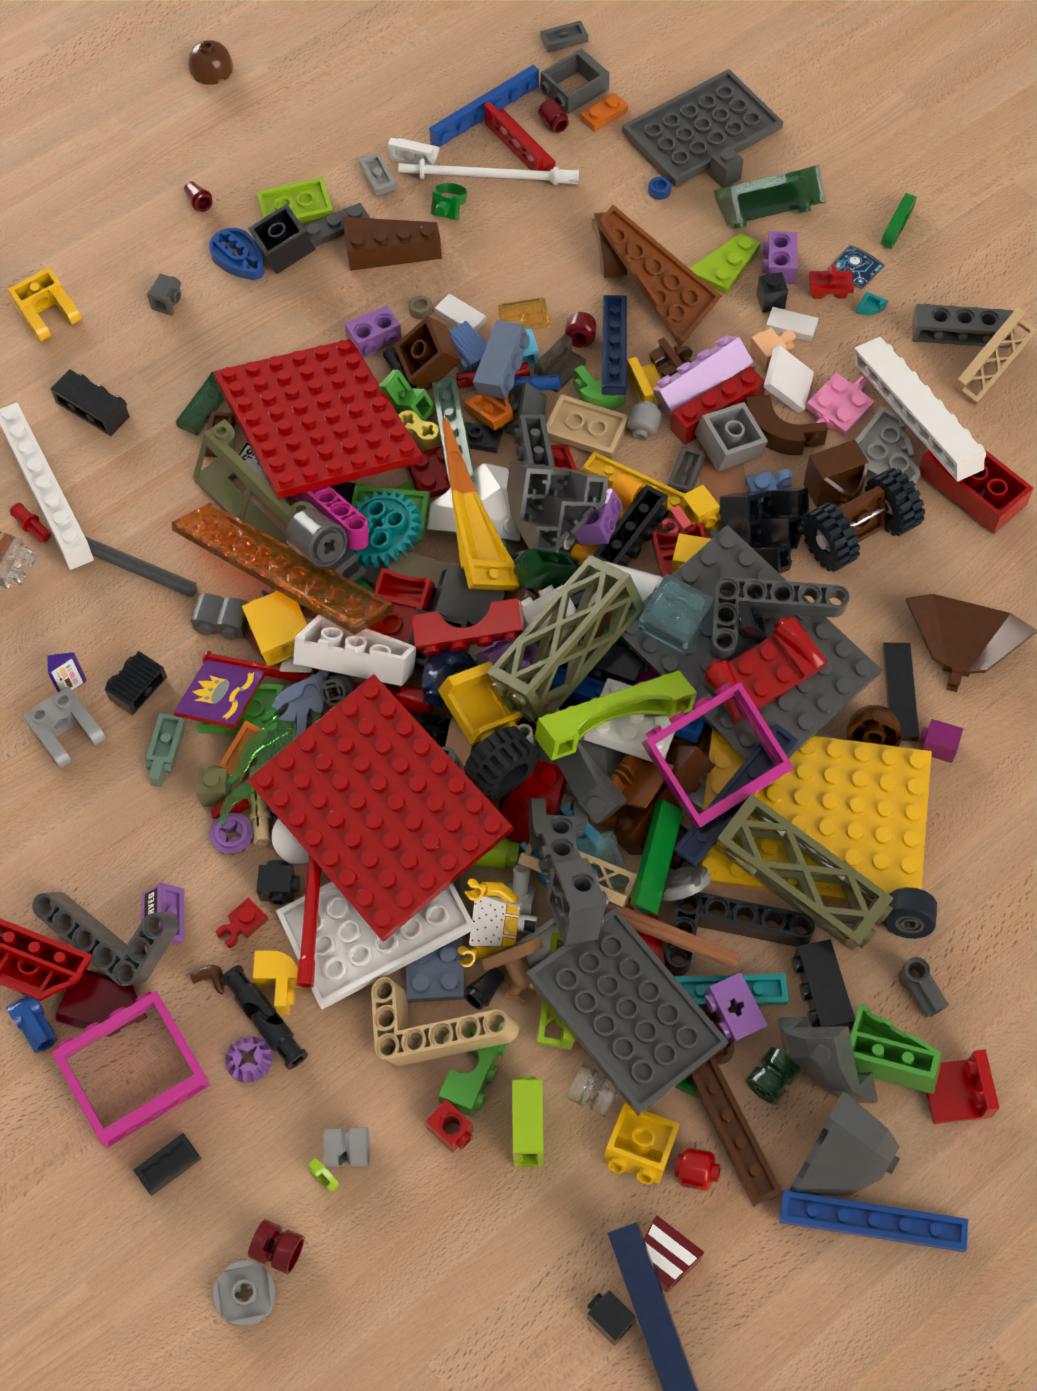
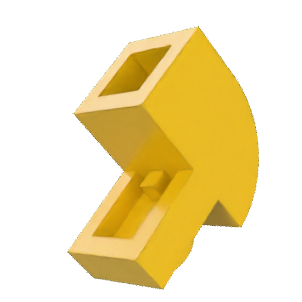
(276, 971)

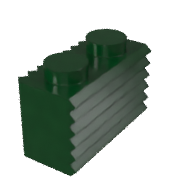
(544, 568)

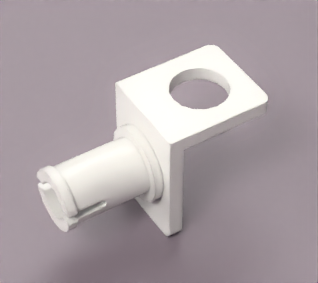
(521, 887)

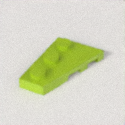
(727, 263)

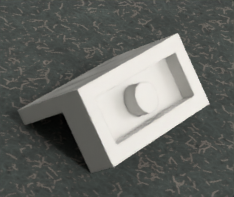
(412, 152)

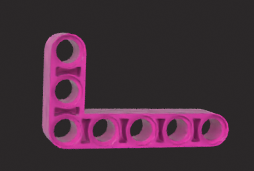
(340, 511)

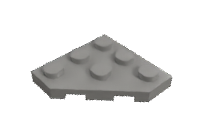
(887, 445)

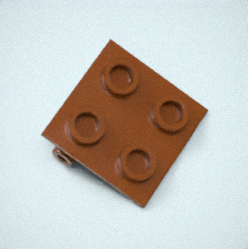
(637, 780)

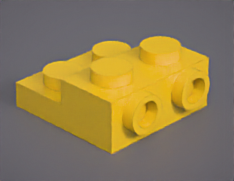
(641, 1145)

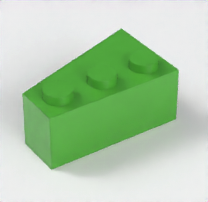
(893, 1054)

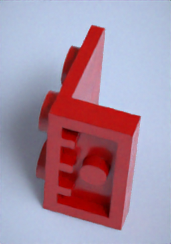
(964, 1091)

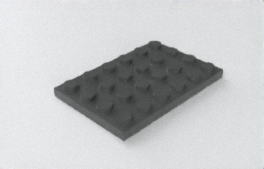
(700, 123)
(627, 1012)

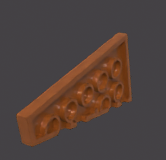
(667, 283)

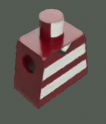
(670, 1253)

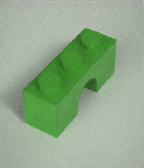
(467, 1089)

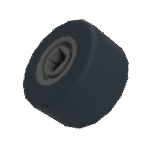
(912, 913)

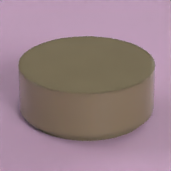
(420, 307)

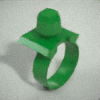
(447, 206)

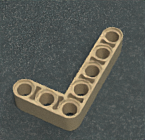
(432, 1034)

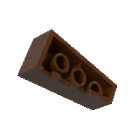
(390, 242)
(634, 823)

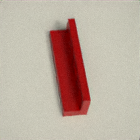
(517, 139)

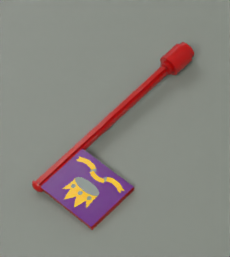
(228, 685)

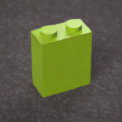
(527, 1122)

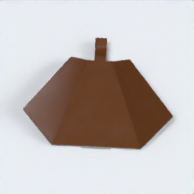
(966, 635)

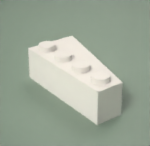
(360, 655)

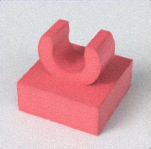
(677, 521)

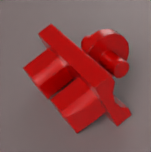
(831, 282)

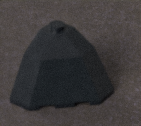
(767, 521)

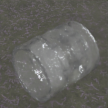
(583, 1090)

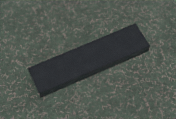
(901, 688)

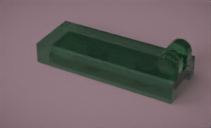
(198, 410)

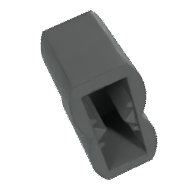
(219, 616)

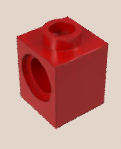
(441, 1117)

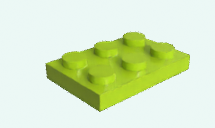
(306, 200)

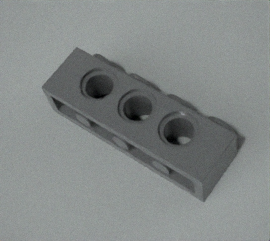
(957, 324)

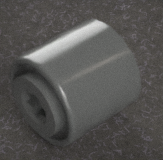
(316, 538)

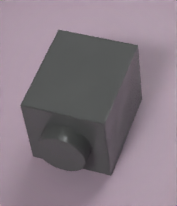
(726, 167)

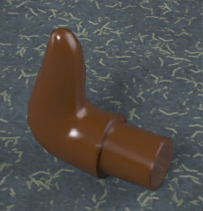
(207, 972)

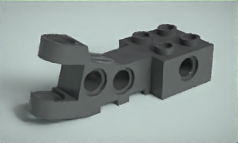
(574, 886)

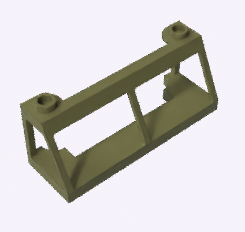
(218, 485)

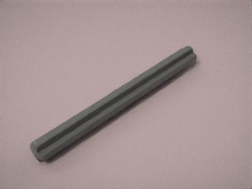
(142, 568)

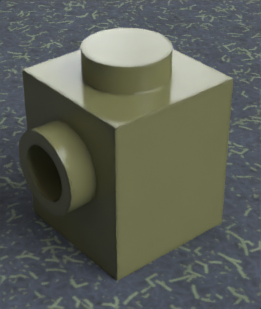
(212, 785)

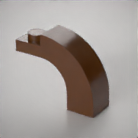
(609, 260)
(781, 435)

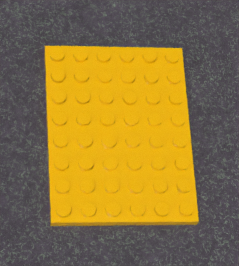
(847, 796)

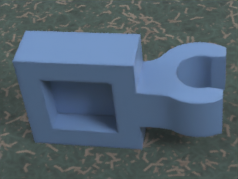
(765, 481)

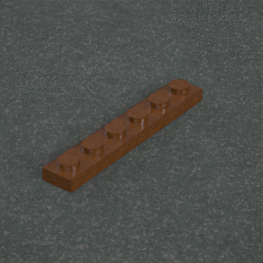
(735, 1133)

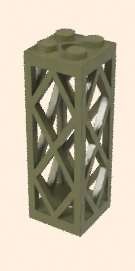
(614, 592)
(750, 861)

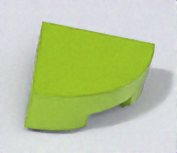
(319, 1171)

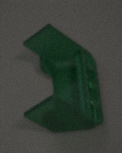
(770, 196)

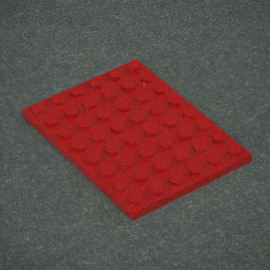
(316, 418)
(380, 806)

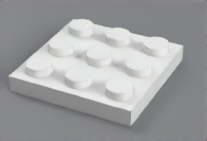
(629, 732)

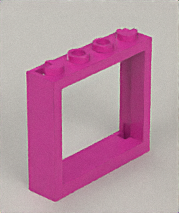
(761, 730)
(155, 1107)

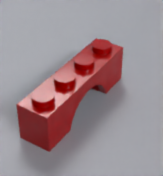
(726, 394)
(502, 622)

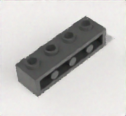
(533, 441)

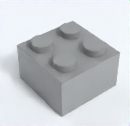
(730, 436)

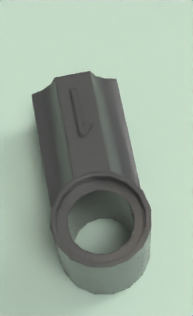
(923, 989)

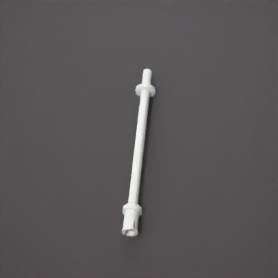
(554, 175)

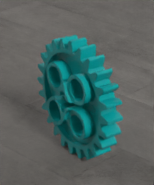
(390, 521)

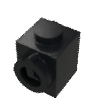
(277, 882)

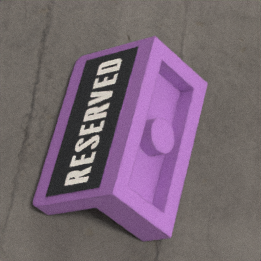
(165, 898)

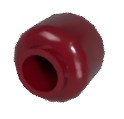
(581, 328)

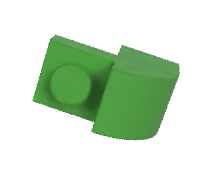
(591, 390)
(406, 398)

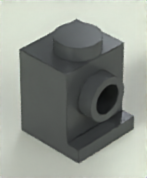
(164, 294)

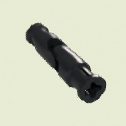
(264, 1017)

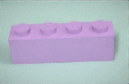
(702, 374)

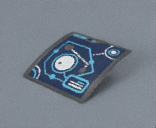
(862, 264)

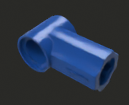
(29, 1016)

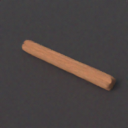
(678, 937)

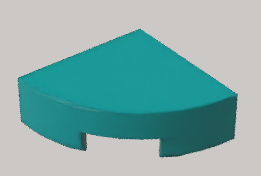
(871, 304)

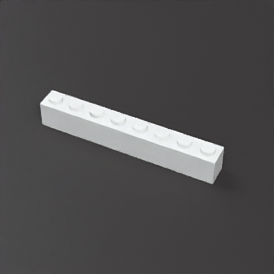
(920, 409)
(44, 487)

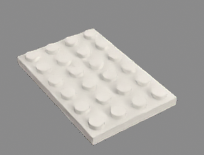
(354, 956)

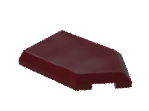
(94, 1000)

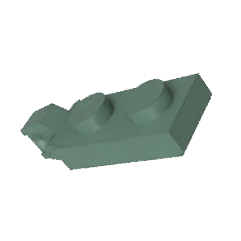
(164, 746)

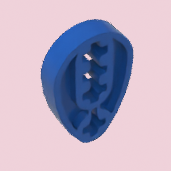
(237, 264)

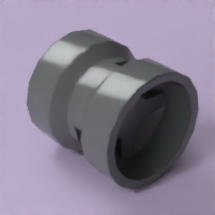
(342, 686)

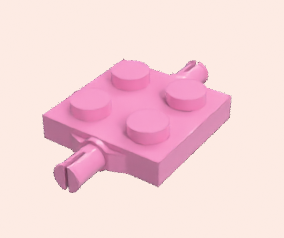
(840, 403)

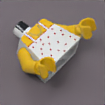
(496, 919)

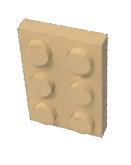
(586, 426)

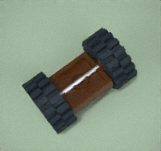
(887, 504)

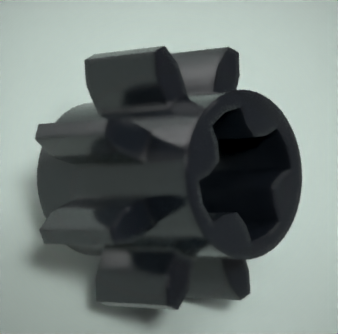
(437, 729)

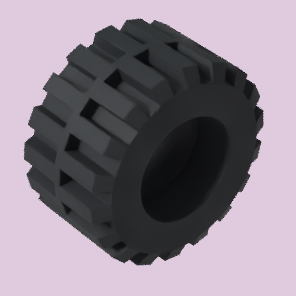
(501, 762)

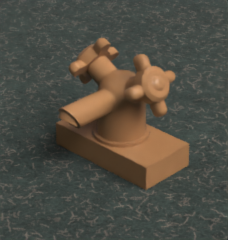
(517, 965)

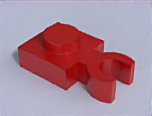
(243, 920)

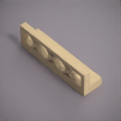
(990, 349)
(614, 896)

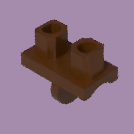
(674, 359)

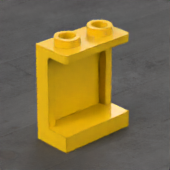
(275, 624)
(476, 703)

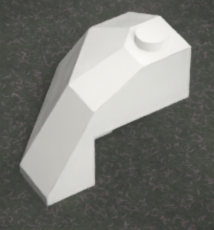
(492, 490)

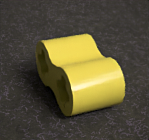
(423, 433)

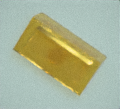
(530, 313)

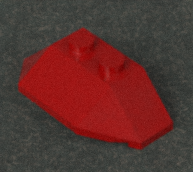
(38, 963)

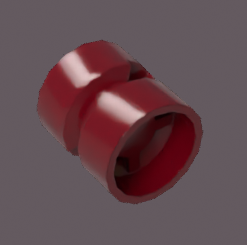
(285, 1251)

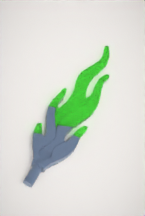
(269, 741)

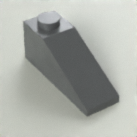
(591, 785)

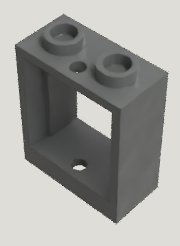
(576, 62)

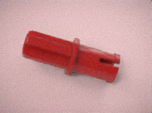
(30, 522)

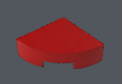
(237, 808)

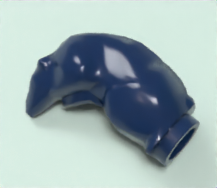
(439, 668)

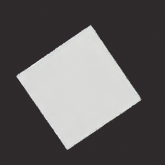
(788, 379)

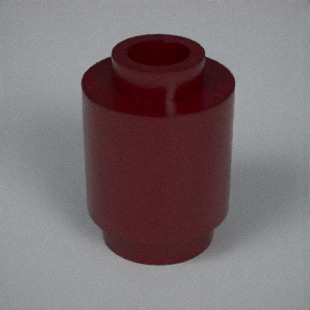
(553, 116)

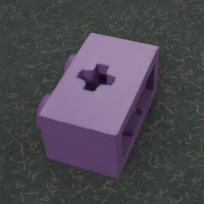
(733, 993)

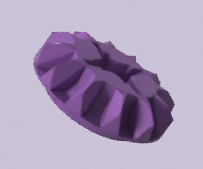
(219, 838)
(248, 1071)

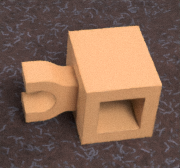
(764, 343)

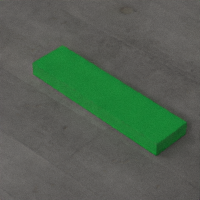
(656, 857)

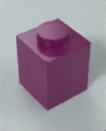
(941, 740)

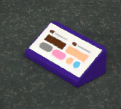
(65, 671)

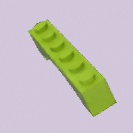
(664, 695)

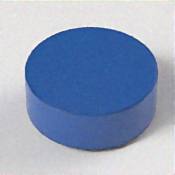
(659, 188)

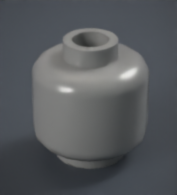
(644, 420)

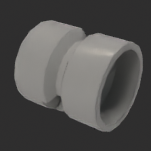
(346, 1147)

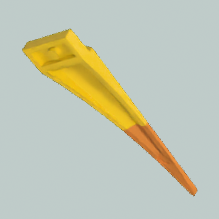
(480, 547)

